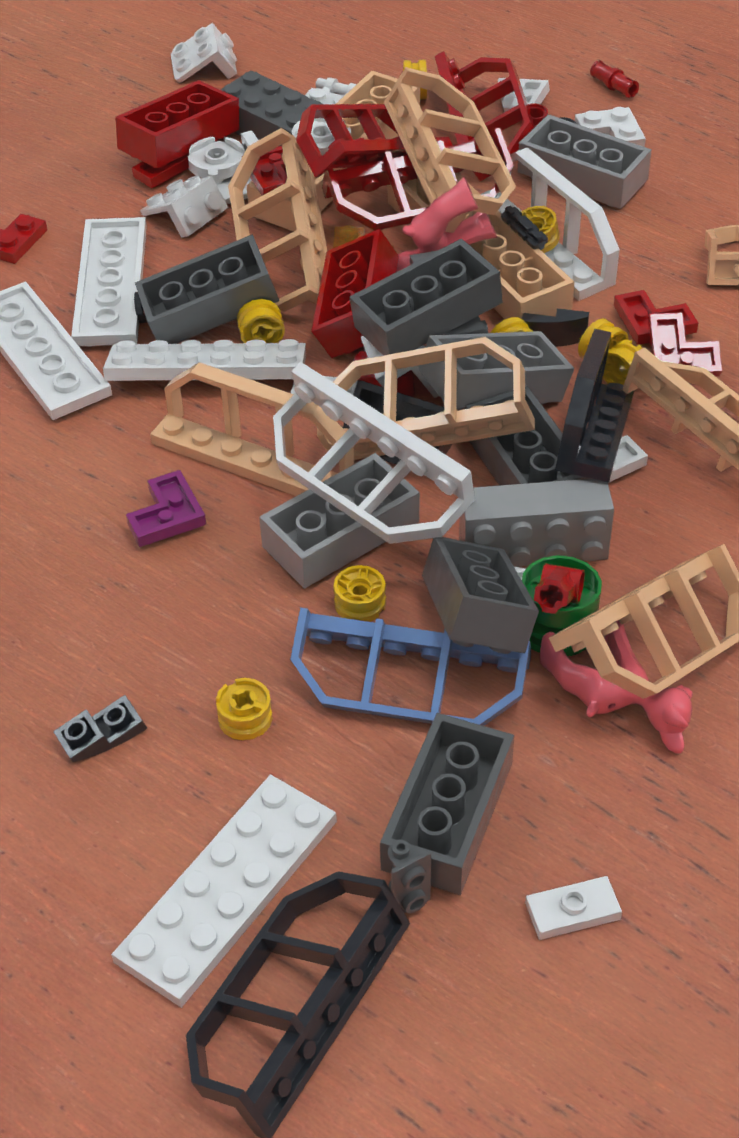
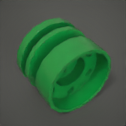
(568, 614)

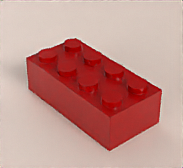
(174, 122)
(346, 272)

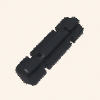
(524, 228)

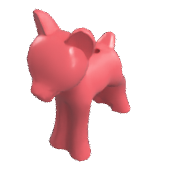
(430, 225)
(667, 710)

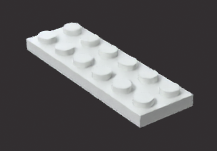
(106, 281)
(46, 355)
(165, 361)
(224, 890)

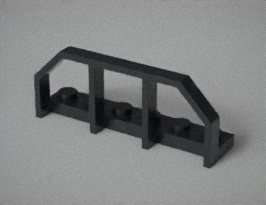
(605, 418)
(324, 1013)

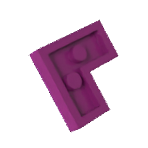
(172, 514)

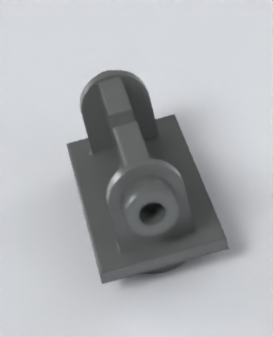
(409, 876)

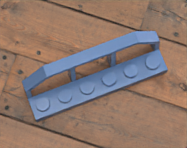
(397, 641)

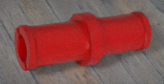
(614, 79)

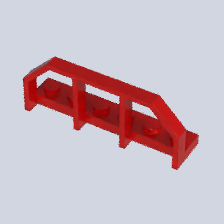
(458, 77)
(344, 150)
(394, 173)

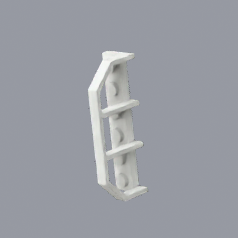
(585, 279)
(391, 439)

